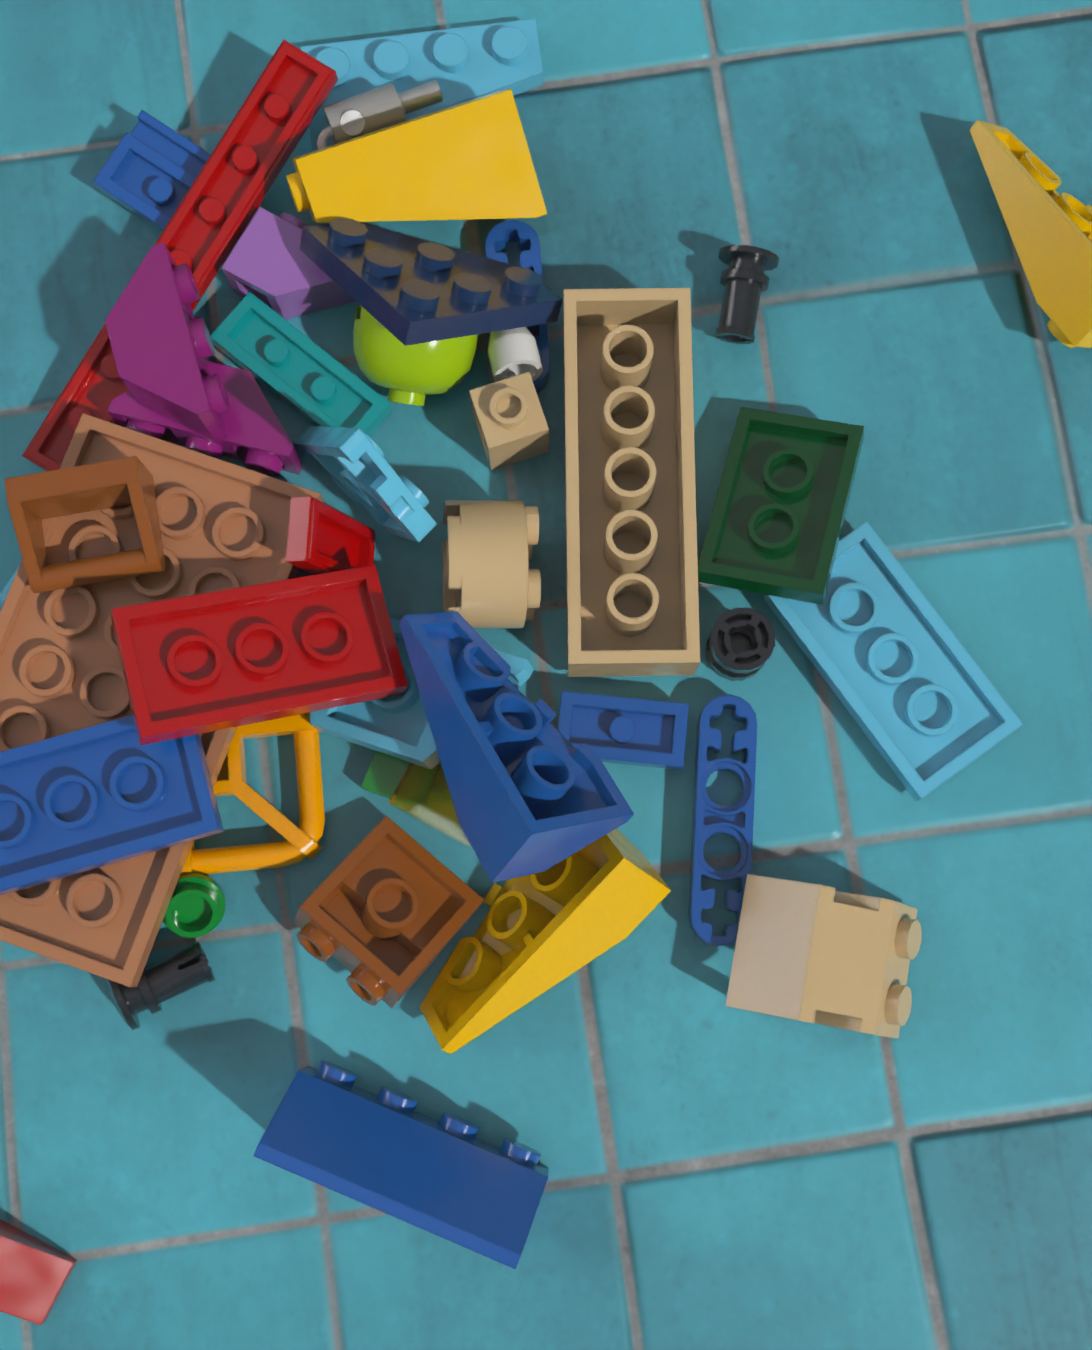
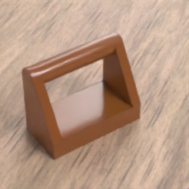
(80, 491)

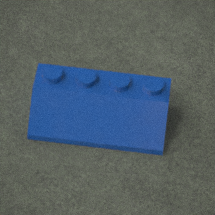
(406, 1161)

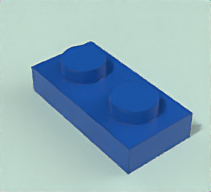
(626, 728)

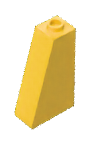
(431, 167)

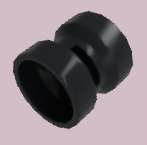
(732, 655)

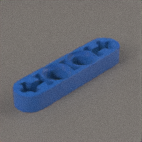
(717, 819)

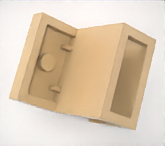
(824, 956)

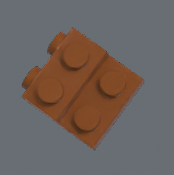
(385, 913)

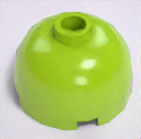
(410, 369)

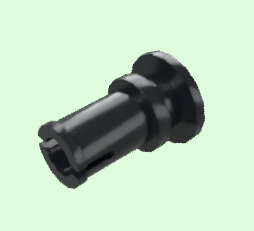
(743, 288)
(161, 982)

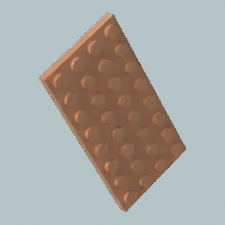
(66, 674)

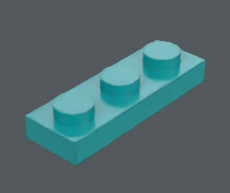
(298, 369)

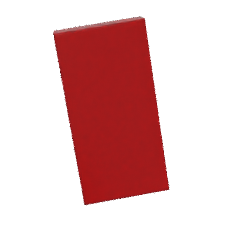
(326, 539)

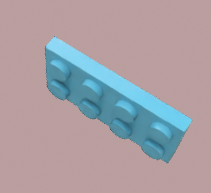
(897, 666)

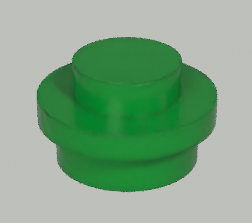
(195, 906)

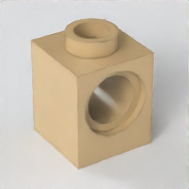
(510, 420)

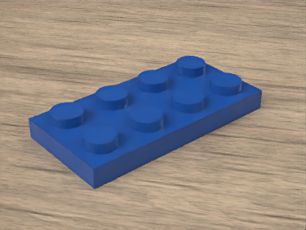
(99, 801)

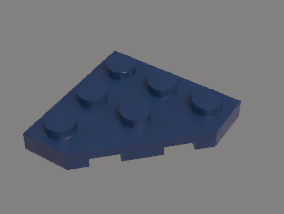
(424, 287)

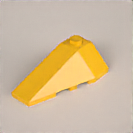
(1046, 229)
(541, 934)

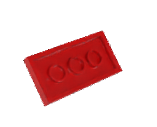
(257, 653)

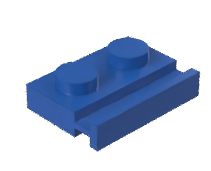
(151, 170)

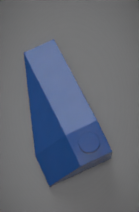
(509, 772)

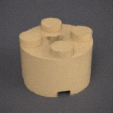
(488, 562)

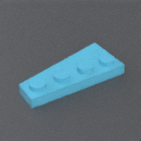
(461, 60)

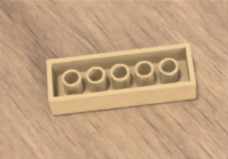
(630, 483)

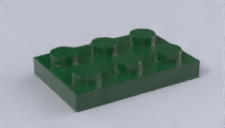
(781, 505)

